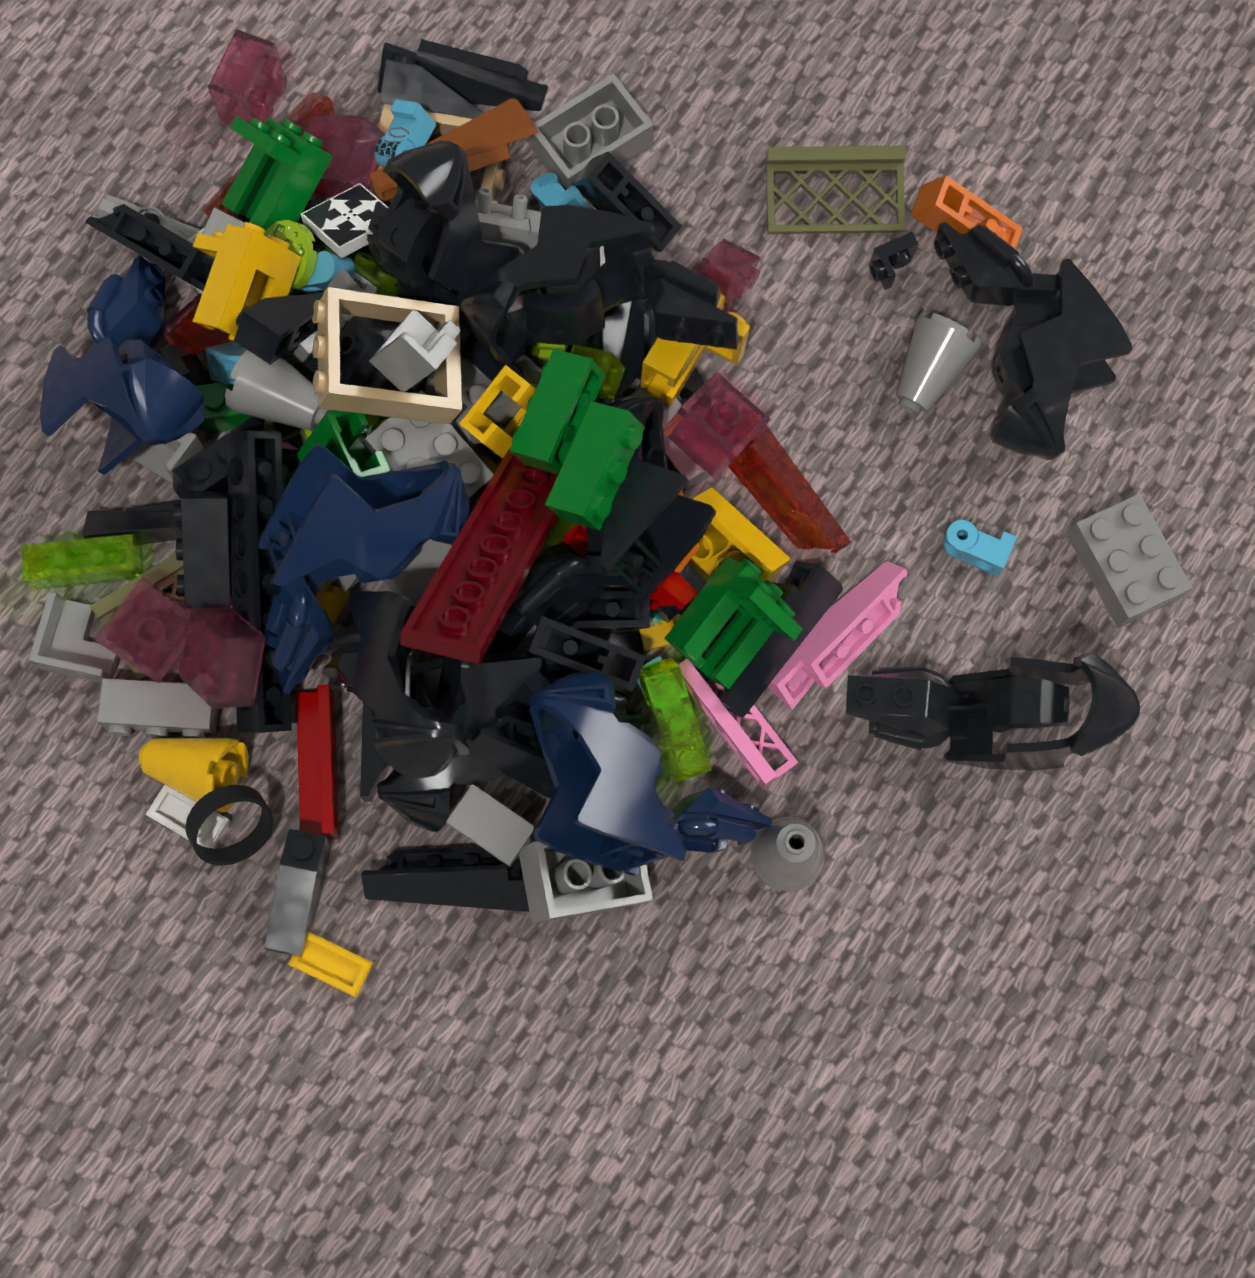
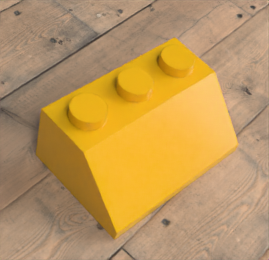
(734, 537)

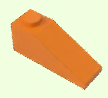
(951, 203)

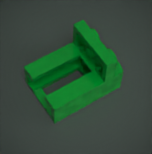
(277, 172)
(342, 435)
(759, 613)

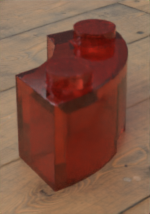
(191, 336)

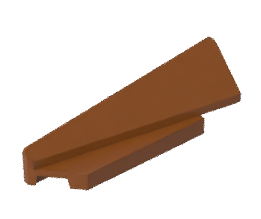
(481, 139)

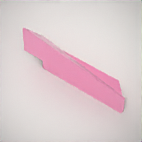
(841, 634)

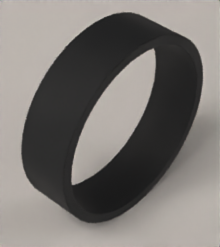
(242, 849)

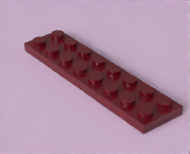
(484, 565)

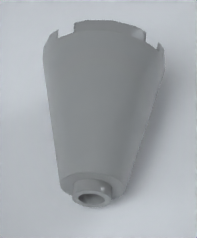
(934, 361)
(273, 393)
(782, 865)

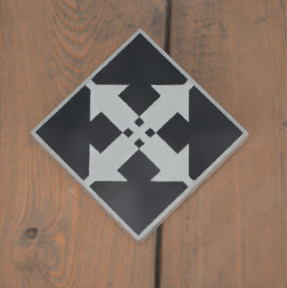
(345, 219)

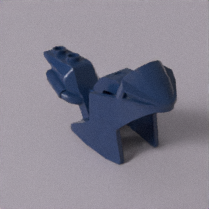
(123, 371)
(344, 526)
(606, 791)

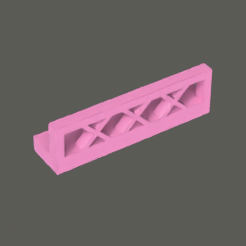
(732, 732)

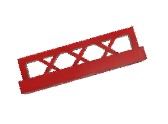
(317, 762)

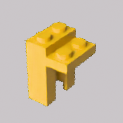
(242, 273)
(671, 362)
(486, 430)

